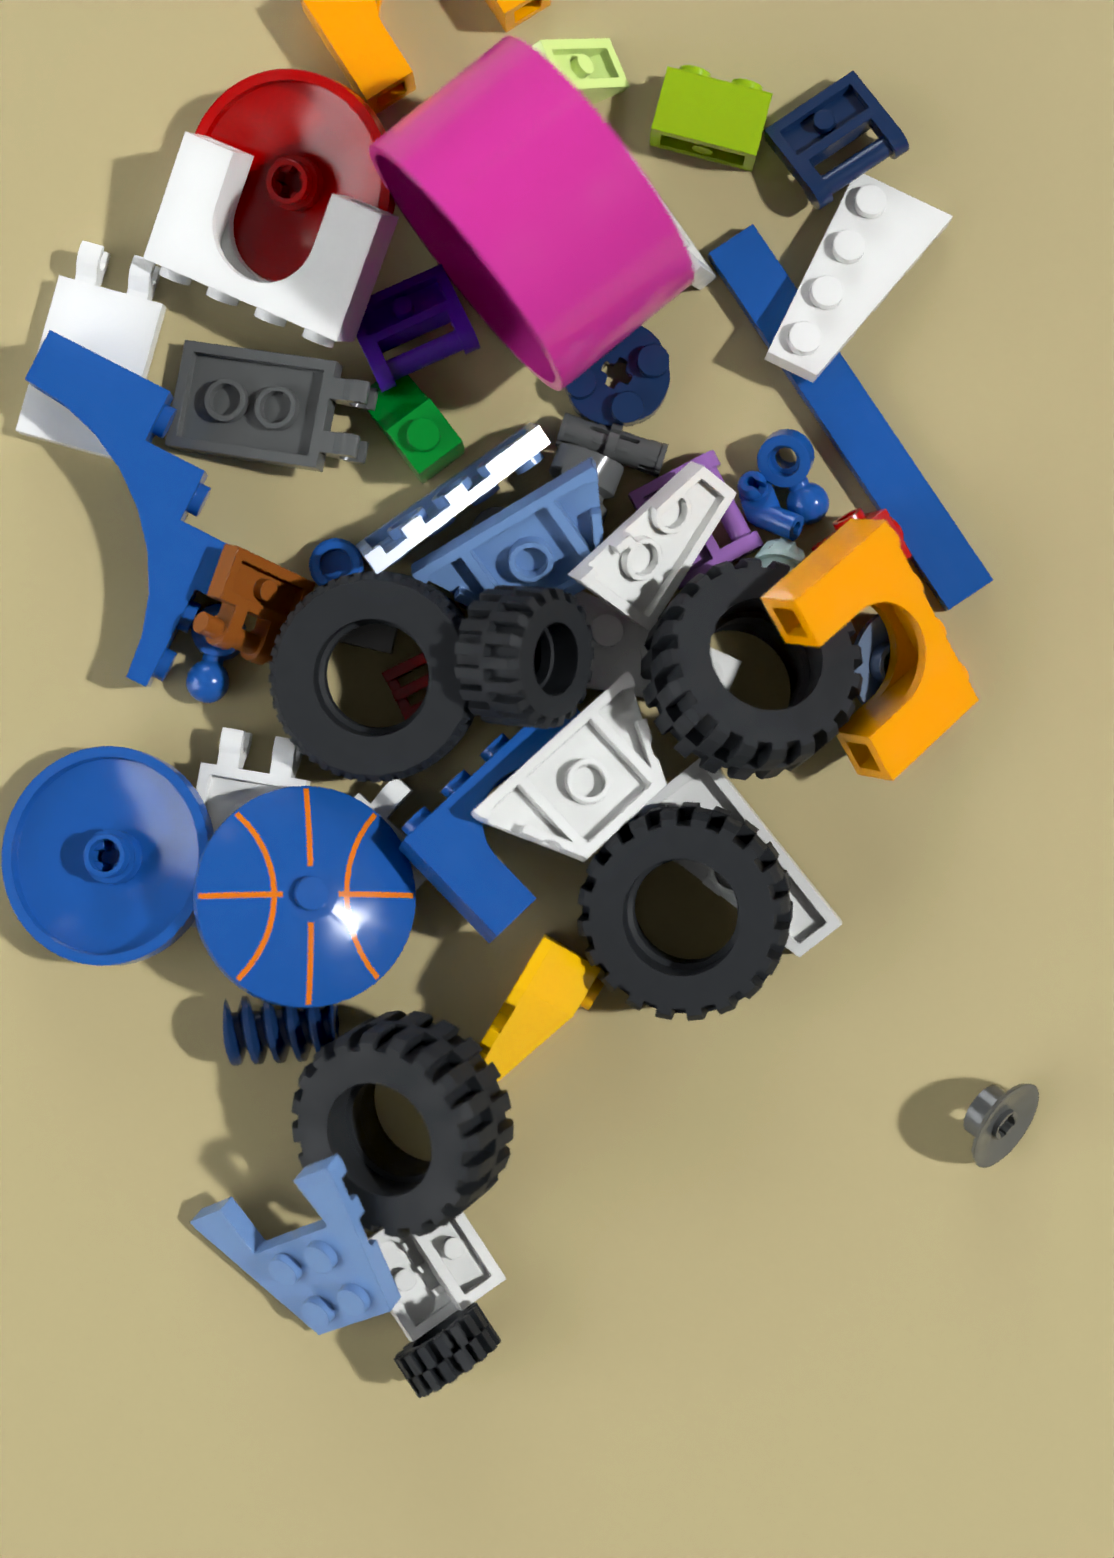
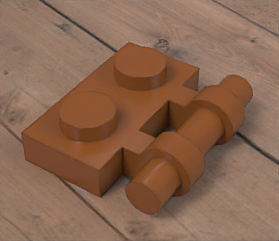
(251, 587)

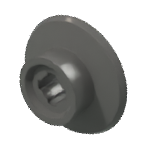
(999, 1121)

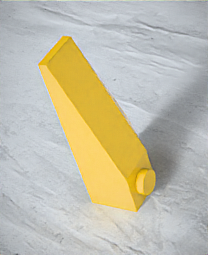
(540, 1003)

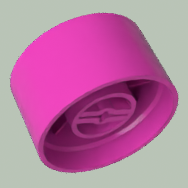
(534, 211)

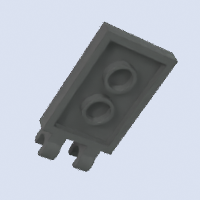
(264, 407)

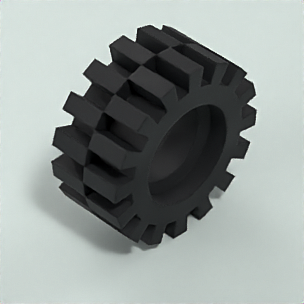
(447, 1350)

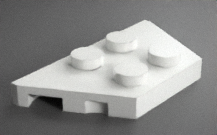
(582, 780)

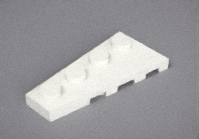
(859, 261)
(812, 915)

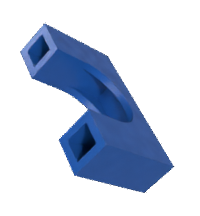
(452, 844)

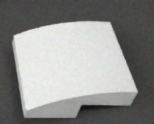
(437, 1274)

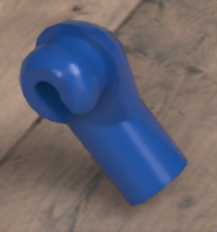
(763, 507)

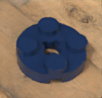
(630, 403)

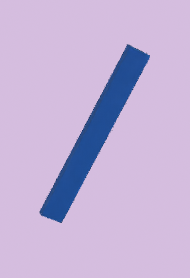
(856, 428)

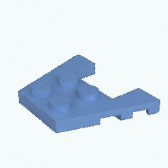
(320, 1270)

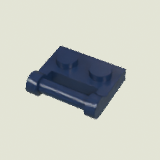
(826, 126)

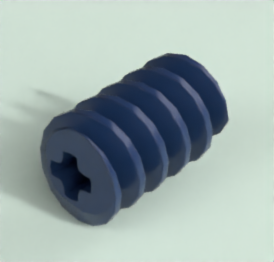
(277, 1031)

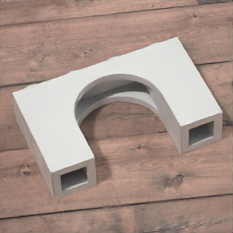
(198, 243)

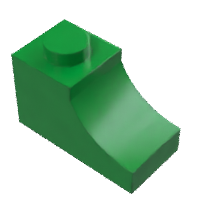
(416, 429)

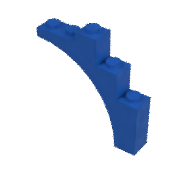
(125, 417)

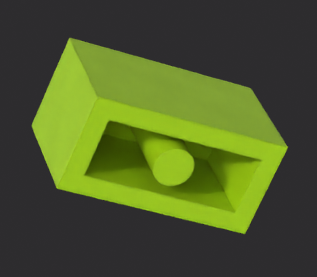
(710, 117)

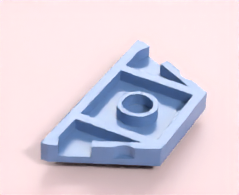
(525, 543)

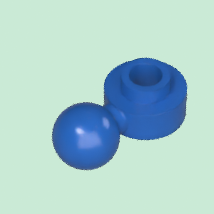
(804, 496)
(208, 679)

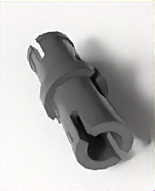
(614, 443)

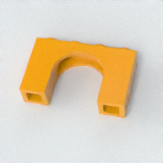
(369, 54)
(924, 680)

